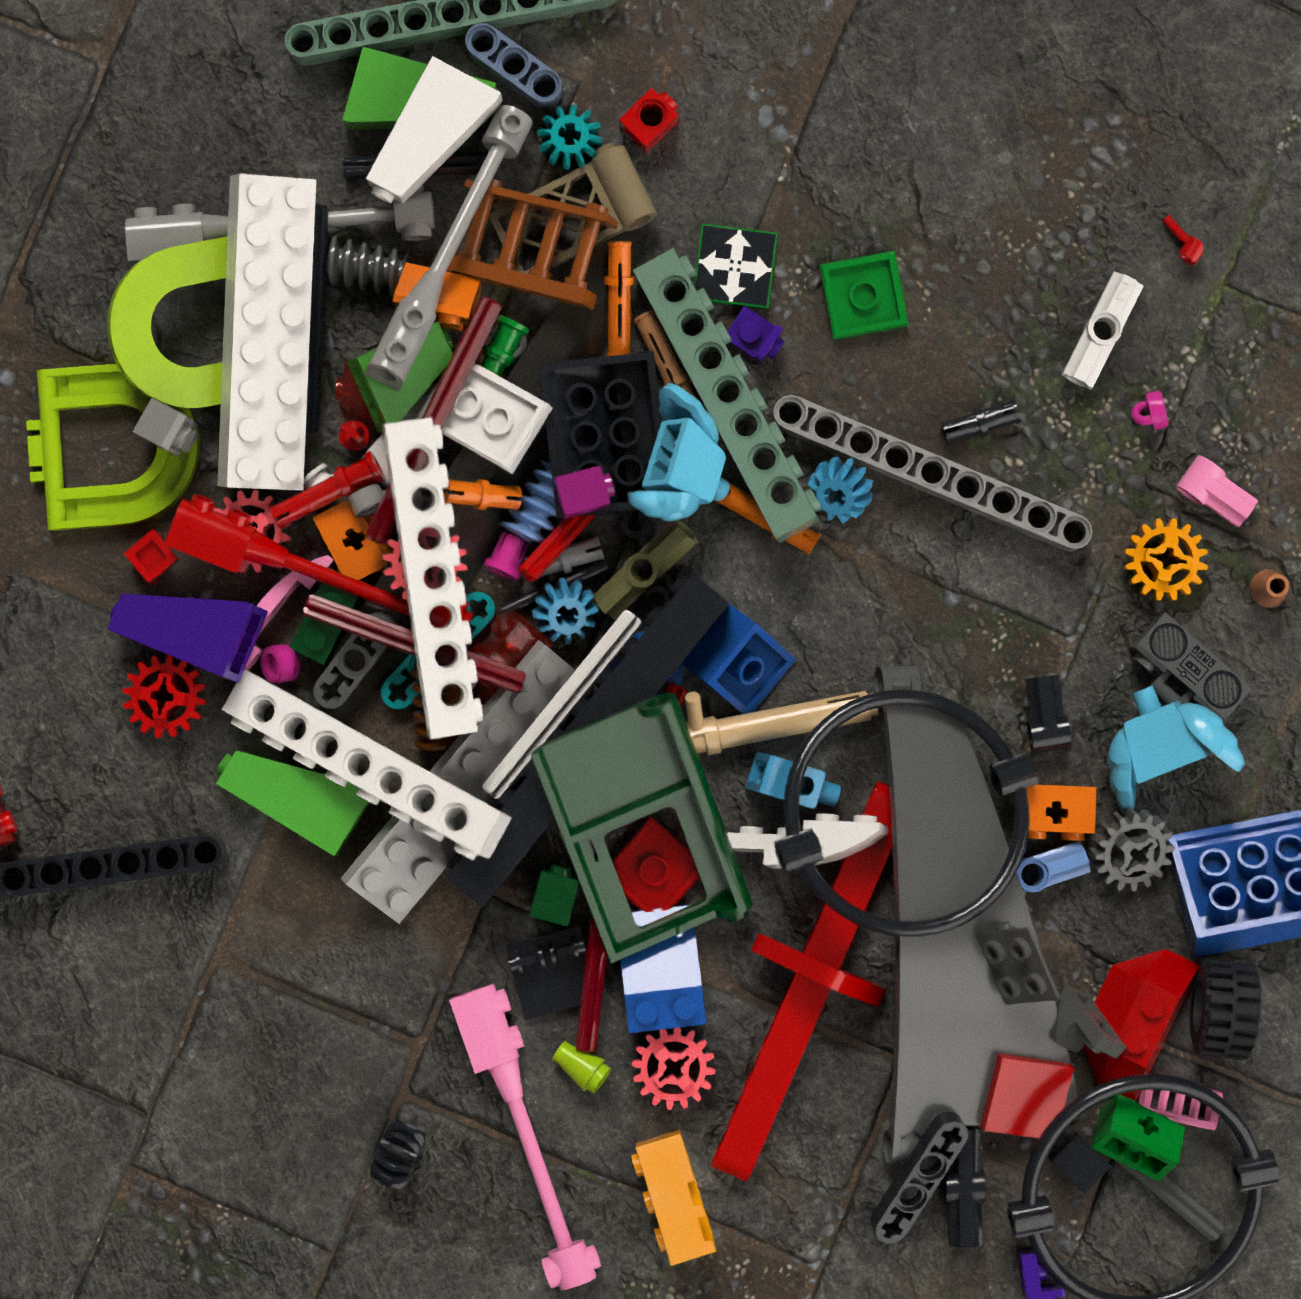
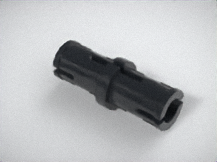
(980, 422)

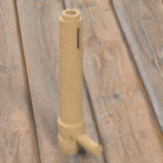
(715, 734)

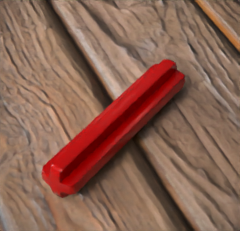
(553, 546)

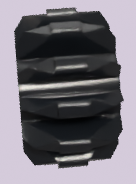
(397, 1154)

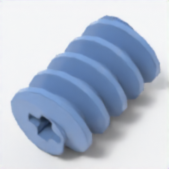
(534, 508)

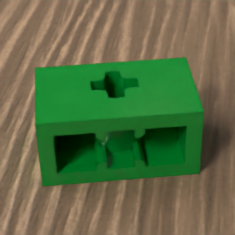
(1138, 1137)

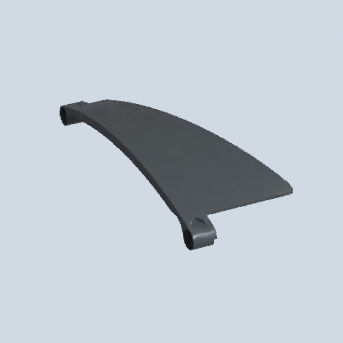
(945, 993)

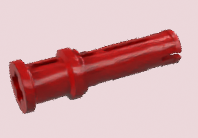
(343, 483)

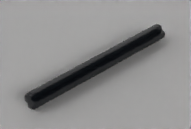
(317, 318)

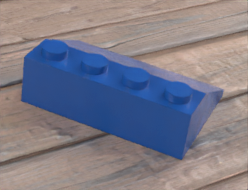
(1240, 883)

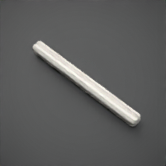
(562, 704)

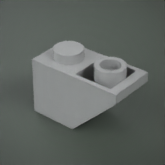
(166, 428)

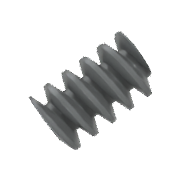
(364, 267)

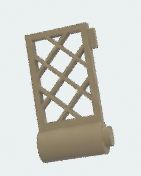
(613, 182)

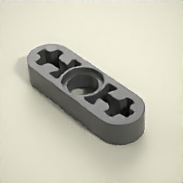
(346, 688)

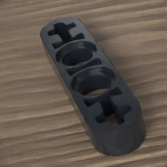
(924, 1179)

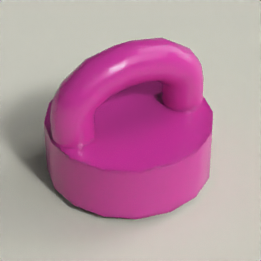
(1157, 410)
(279, 664)

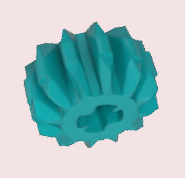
(583, 131)

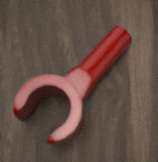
(1192, 248)

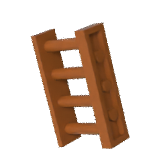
(538, 280)

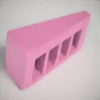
(1208, 1122)

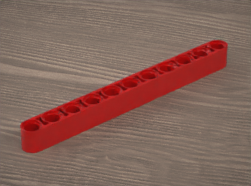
(801, 1004)

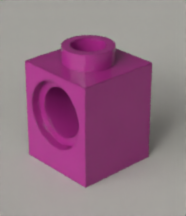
(583, 491)

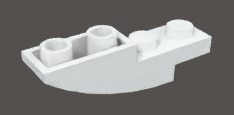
(835, 836)

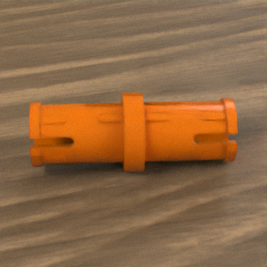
(482, 494)

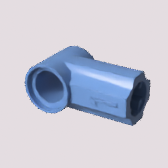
(1056, 866)

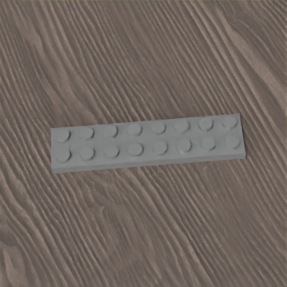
(404, 860)

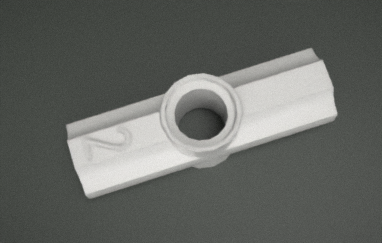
(1112, 309)

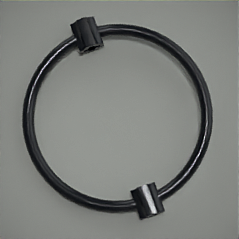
(1008, 776)
(1251, 1173)

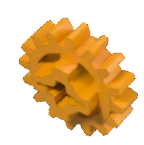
(1168, 542)

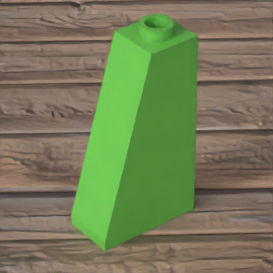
(383, 89)
(295, 797)

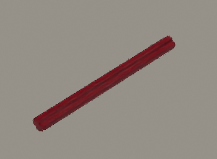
(440, 404)

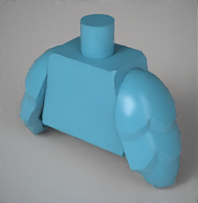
(684, 460)
(1164, 741)

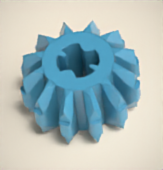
(841, 489)
(573, 599)

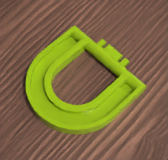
(131, 318)
(103, 504)

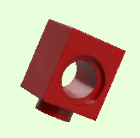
(647, 136)

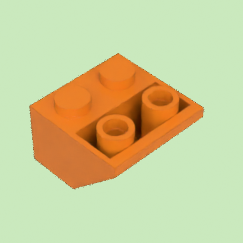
(457, 297)

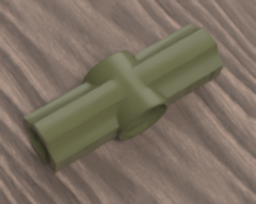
(662, 553)

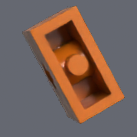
(335, 527)
(1078, 809)

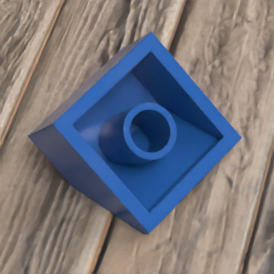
(738, 660)

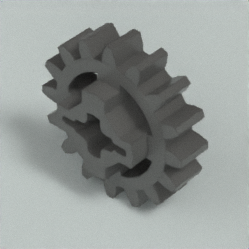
(1131, 849)

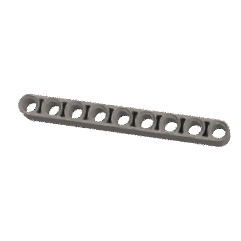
(951, 473)

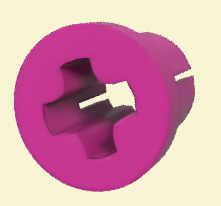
(507, 556)

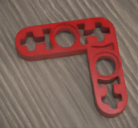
(818, 971)

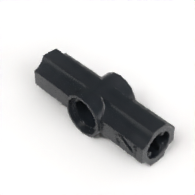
(965, 1193)

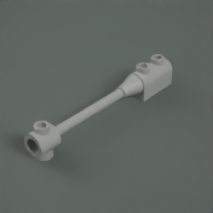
(152, 233)
(417, 310)

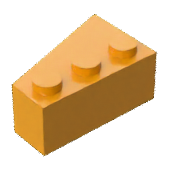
(673, 1197)

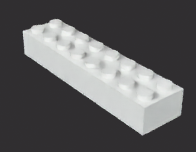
(266, 332)

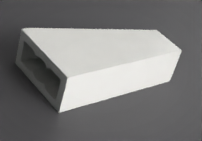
(432, 126)

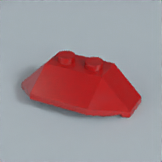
(1141, 1006)

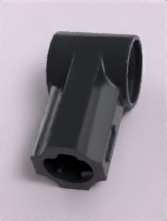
(1047, 725)

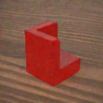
(151, 556)

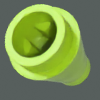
(583, 1067)

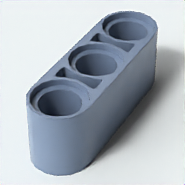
(505, 50)

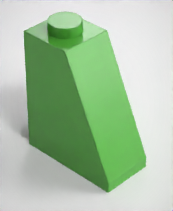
(389, 405)

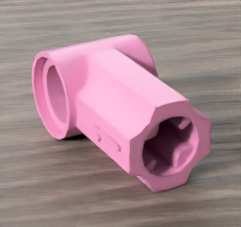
(1207, 485)

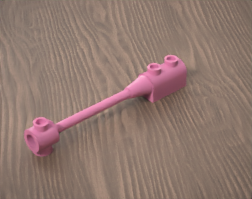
(494, 1047)

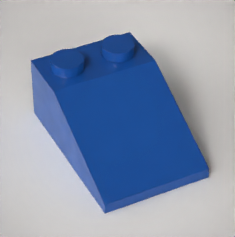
(663, 980)

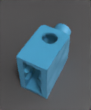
(770, 774)

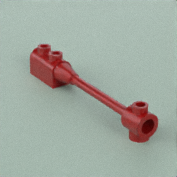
(231, 541)

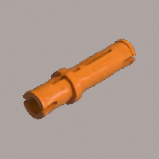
(619, 253)
(747, 507)

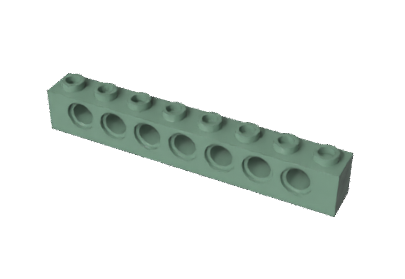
(656, 280)

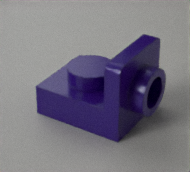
(755, 336)
(1031, 1274)

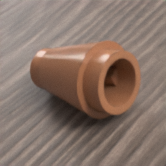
(1261, 590)

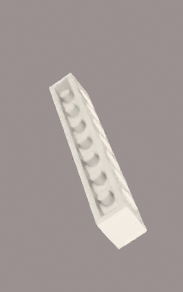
(440, 718)
(484, 823)

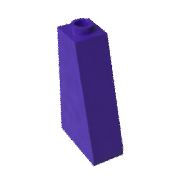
(198, 631)

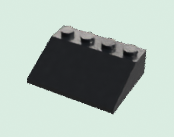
(603, 418)

